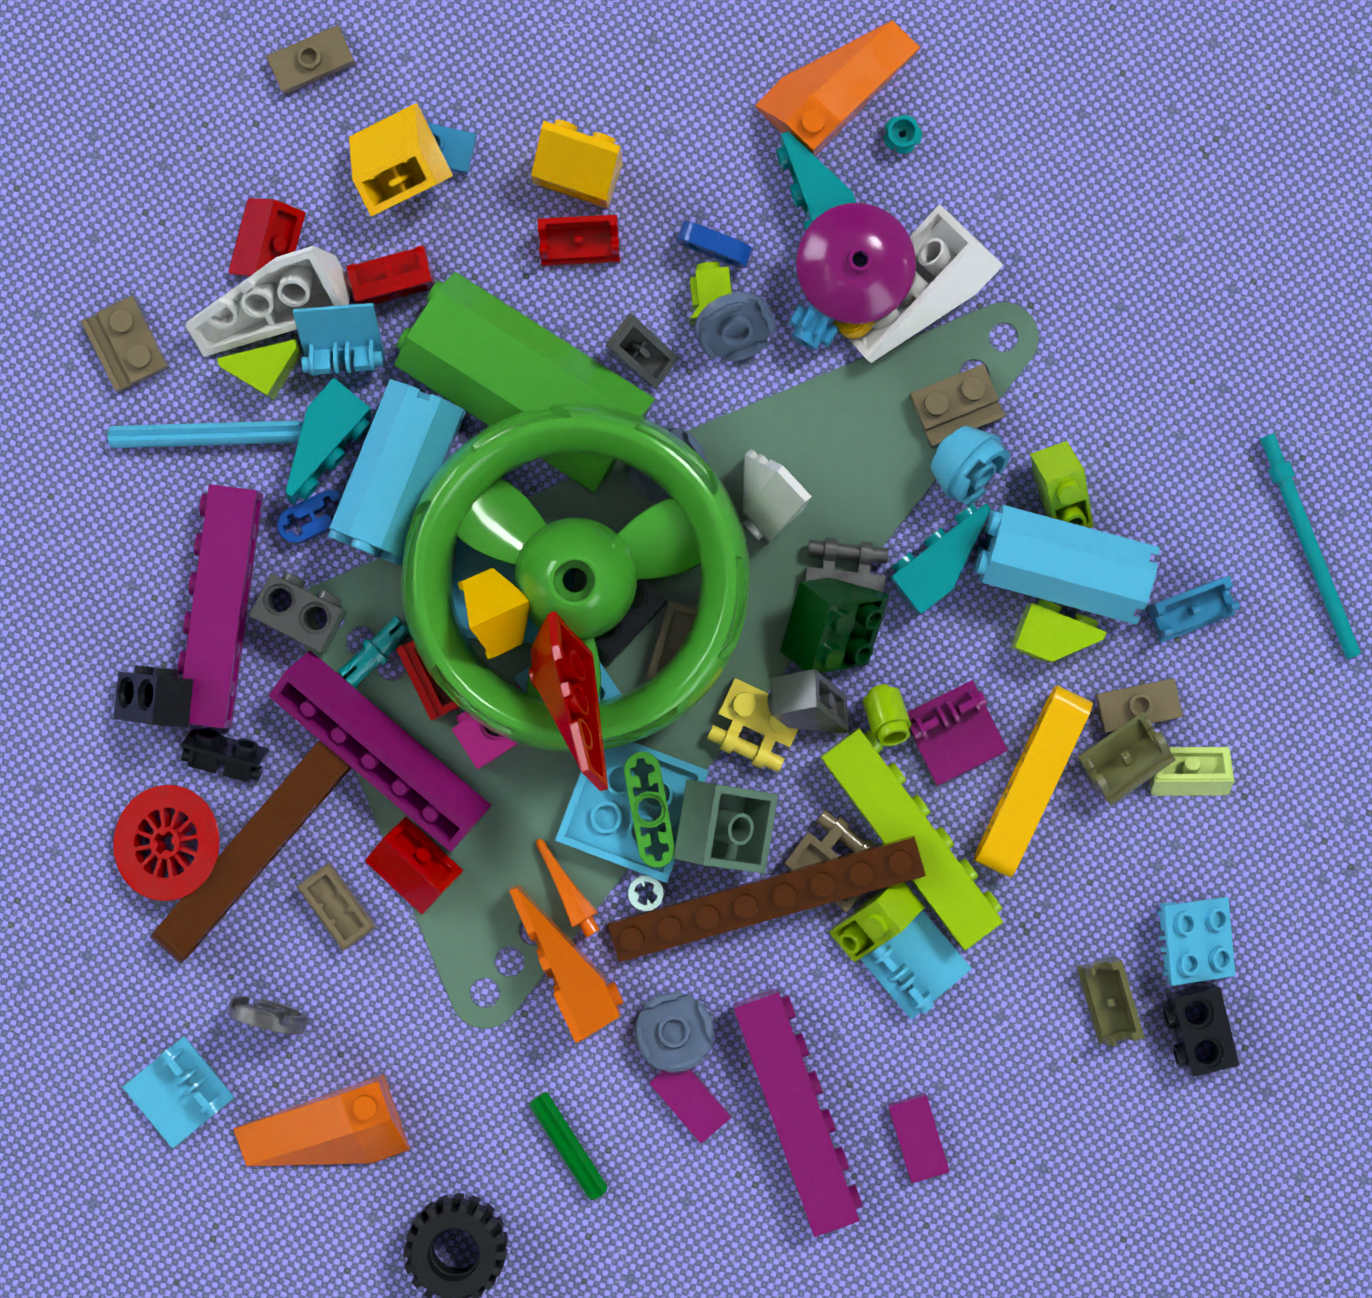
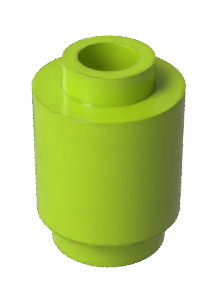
(887, 715)

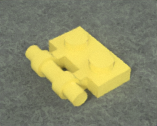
(749, 708)

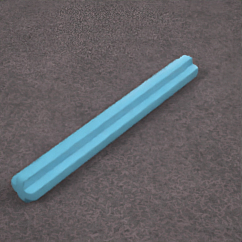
(204, 434)

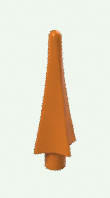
(576, 905)

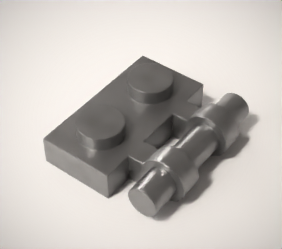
(863, 553)

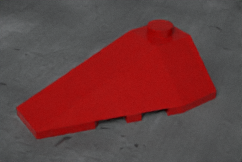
(567, 683)

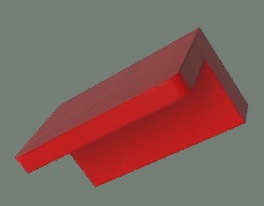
(266, 232)
(413, 865)

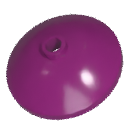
(838, 285)

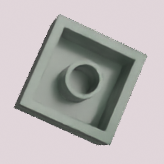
(725, 826)

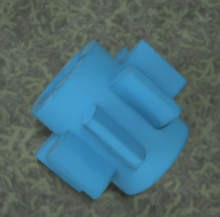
(812, 328)

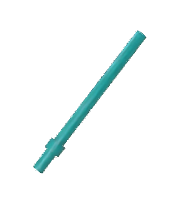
(1282, 473)

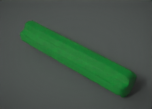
(568, 1146)

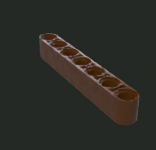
(251, 851)

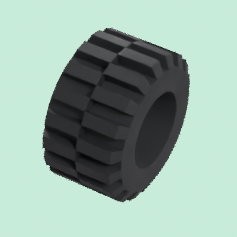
(463, 1215)

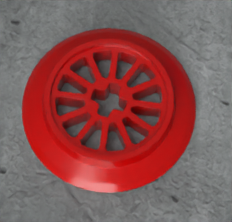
(132, 828)

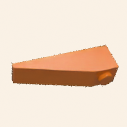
(833, 89)
(579, 985)
(336, 1128)

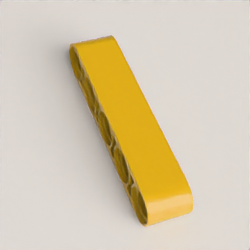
(1033, 781)

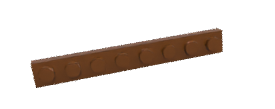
(767, 898)

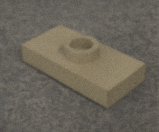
(311, 60)
(1156, 699)
(336, 906)

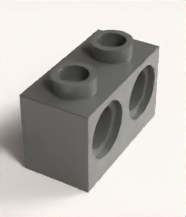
(295, 620)

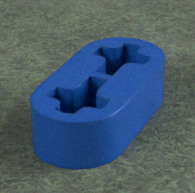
(714, 244)
(305, 509)

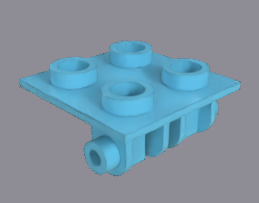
(339, 337)
(1196, 940)
(917, 965)
(178, 1092)

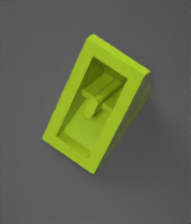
(264, 367)

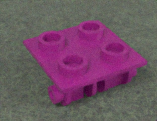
(955, 732)

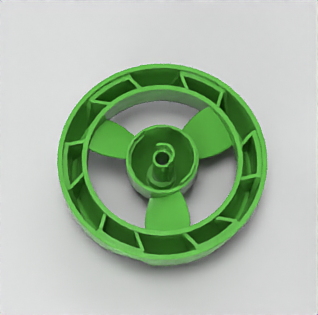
(495, 519)

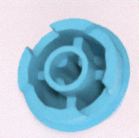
(968, 462)

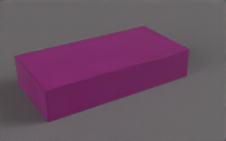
(691, 1102)
(918, 1138)

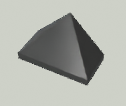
(641, 351)

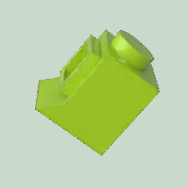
(708, 285)

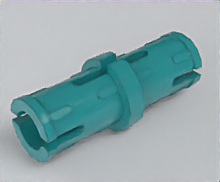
(375, 651)

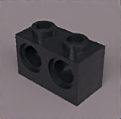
(632, 622)
(153, 697)
(1210, 1026)

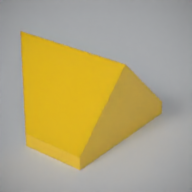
(495, 611)

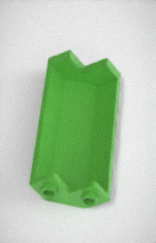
(507, 364)

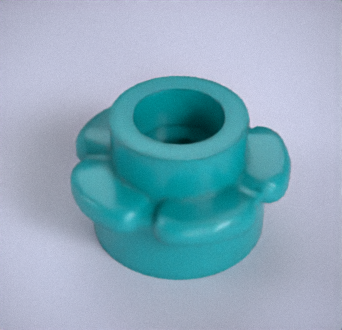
(909, 126)

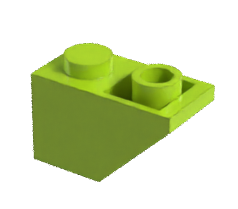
(1062, 484)
(1050, 635)
(877, 920)

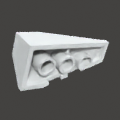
(947, 273)
(266, 300)
(769, 497)

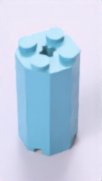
(394, 467)
(1066, 563)

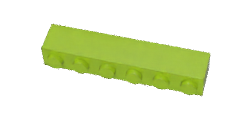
(894, 816)

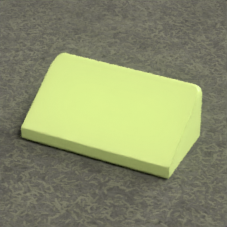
(1195, 773)

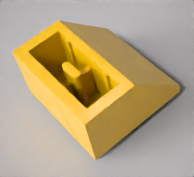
(396, 160)
(577, 163)

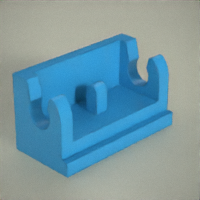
(1193, 609)

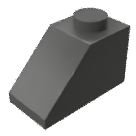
(808, 702)

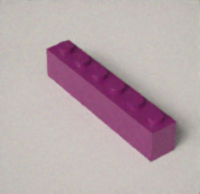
(220, 601)
(379, 750)
(796, 1112)

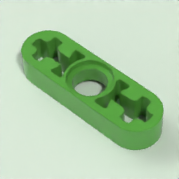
(664, 836)

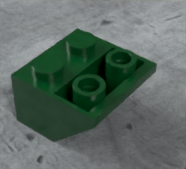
(833, 625)

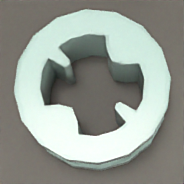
(634, 895)

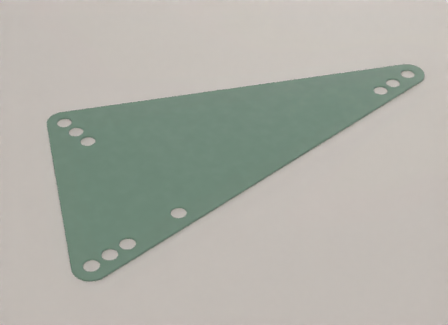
(866, 466)

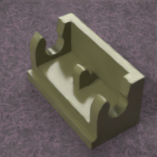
(1126, 758)
(1110, 1001)

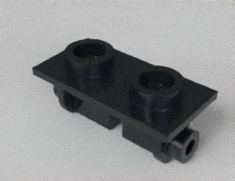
(206, 748)

